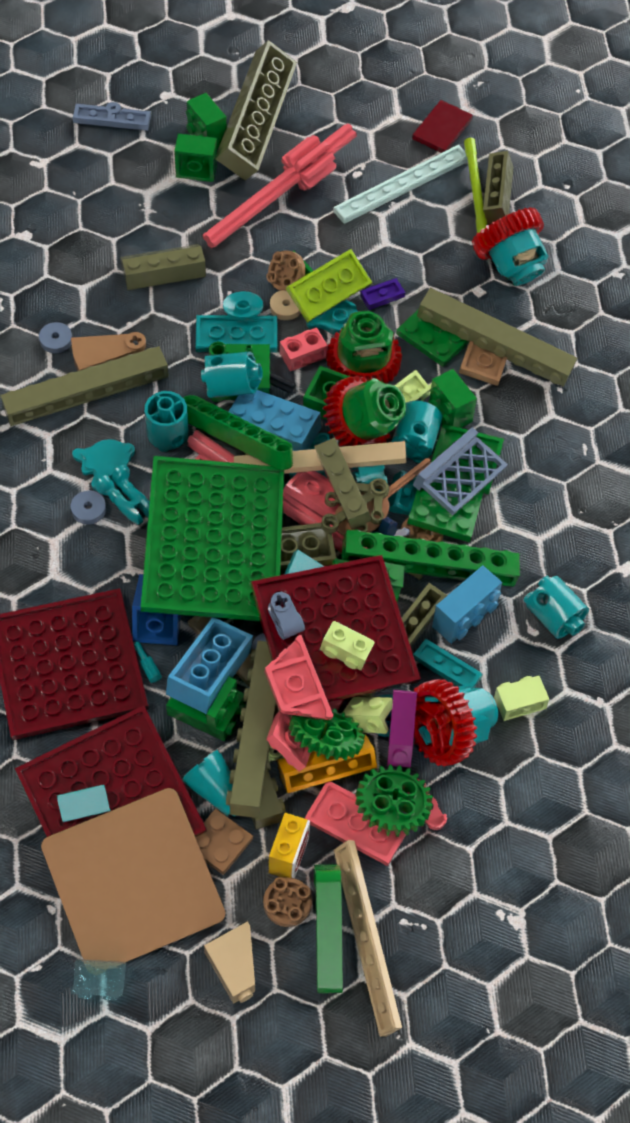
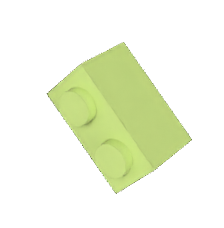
(521, 697)

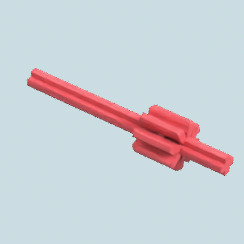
(304, 166)

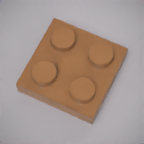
(482, 364)
(222, 841)

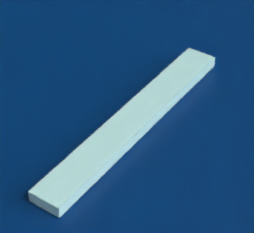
(400, 184)

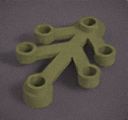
(370, 494)

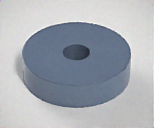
(53, 330)
(85, 499)

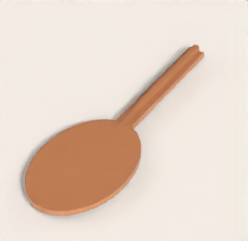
(343, 526)

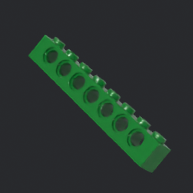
(506, 562)

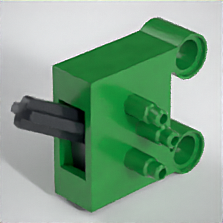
(262, 355)

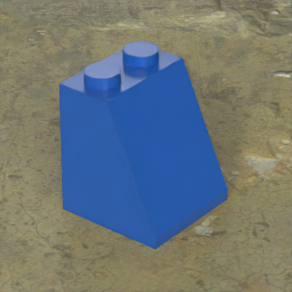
(153, 627)

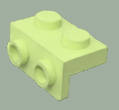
(414, 387)
(346, 645)
(369, 713)

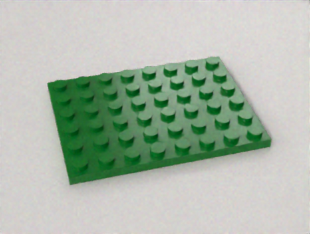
(211, 536)

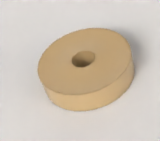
(283, 312)

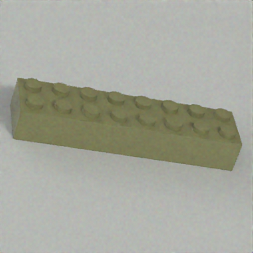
(256, 110)

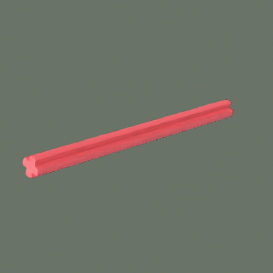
(291, 507)

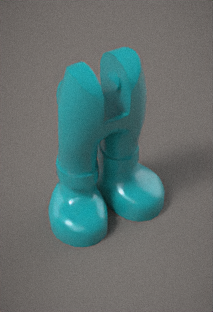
(120, 478)

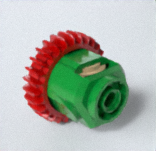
(365, 348)
(363, 410)

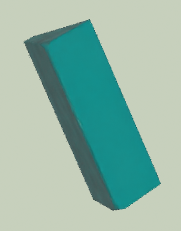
(403, 499)
(83, 803)

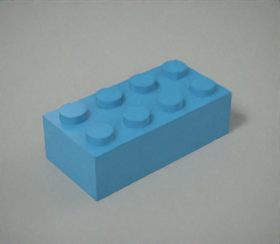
(280, 417)
(208, 663)

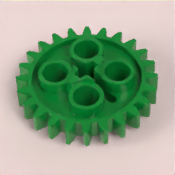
(338, 740)
(393, 800)

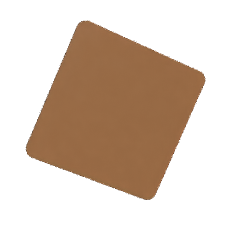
(133, 879)

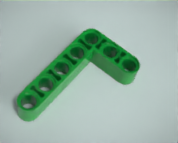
(328, 928)

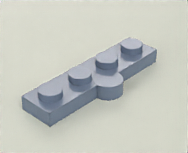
(111, 116)

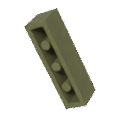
(498, 186)
(343, 483)

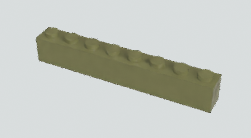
(496, 337)
(84, 386)
(254, 748)

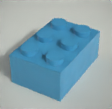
(467, 605)

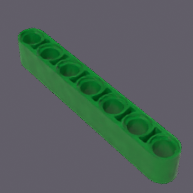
(239, 433)

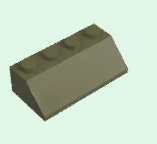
(163, 266)
(309, 540)

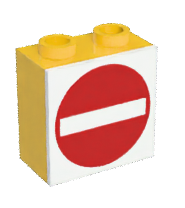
(289, 846)

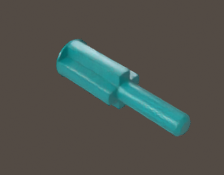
(148, 664)

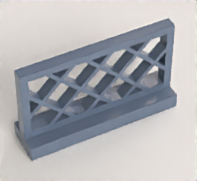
(445, 462)

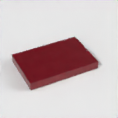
(442, 126)

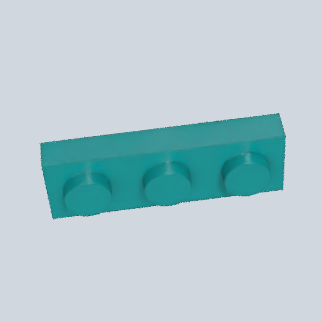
(447, 665)

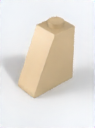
(233, 962)

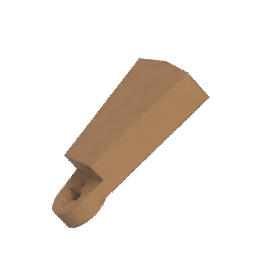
(100, 349)

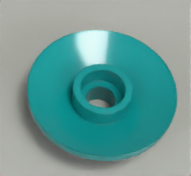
(242, 305)

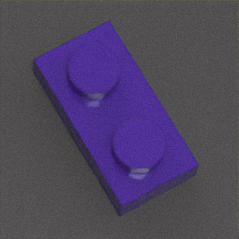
(382, 294)

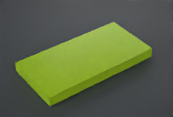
(328, 285)

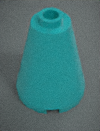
(211, 781)

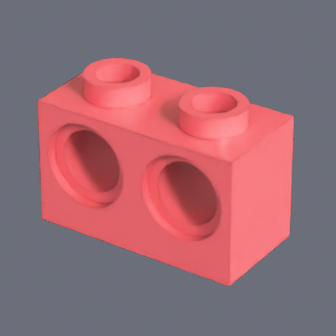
(303, 349)

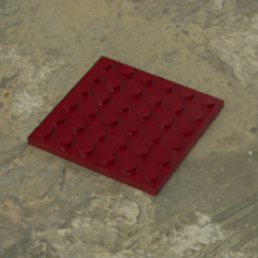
(356, 597)
(68, 664)
(120, 755)

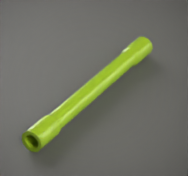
(471, 154)

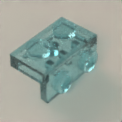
(99, 978)

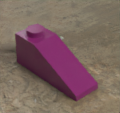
(401, 728)

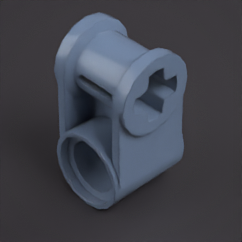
(286, 619)

